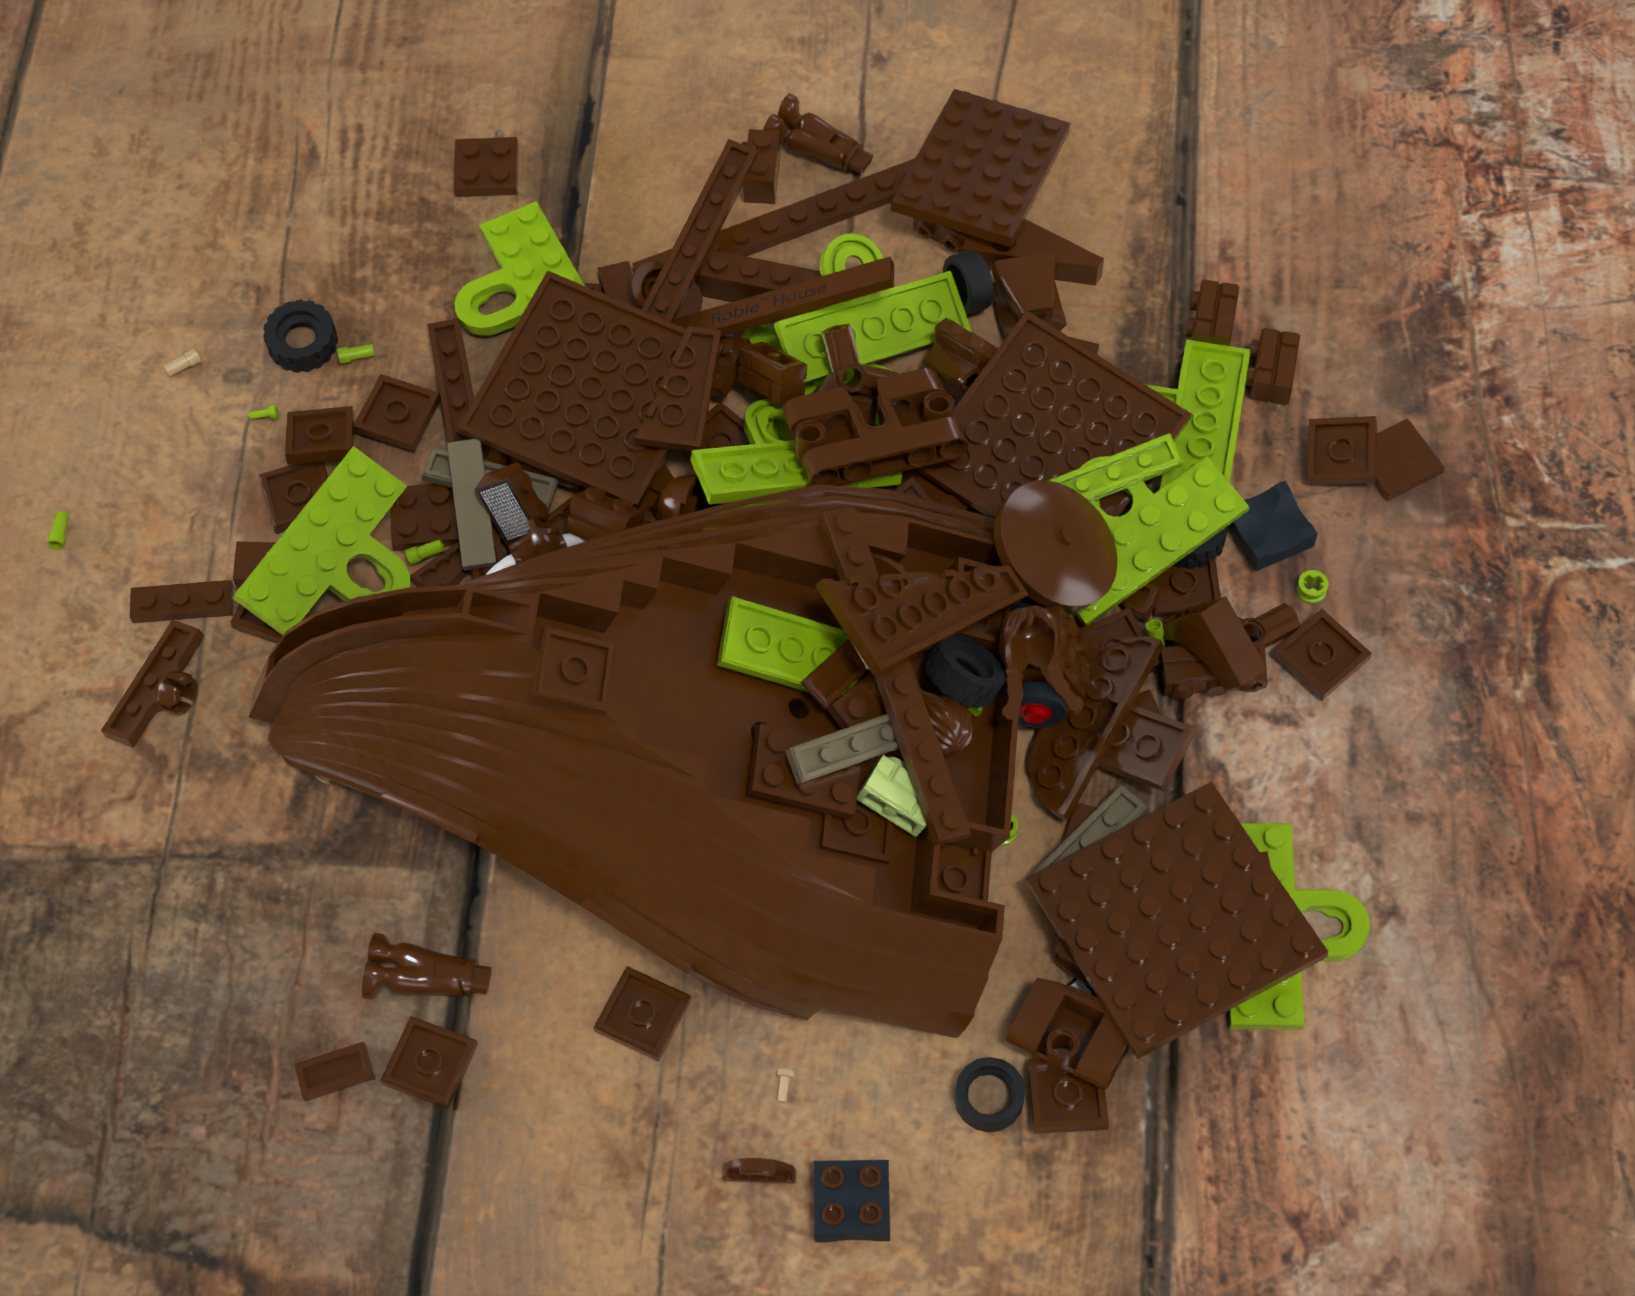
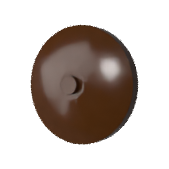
(1056, 545)

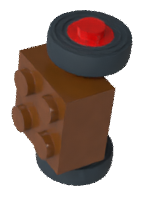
(1040, 704)

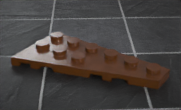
(914, 611)

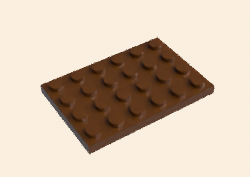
(981, 167)

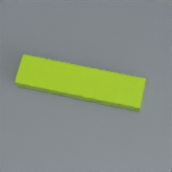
(1124, 469)

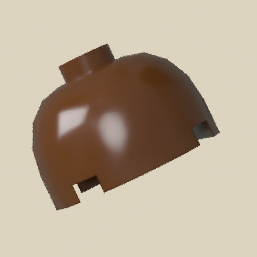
(679, 497)

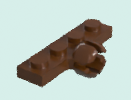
(157, 685)

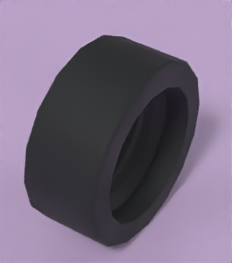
(971, 279)
(998, 1068)

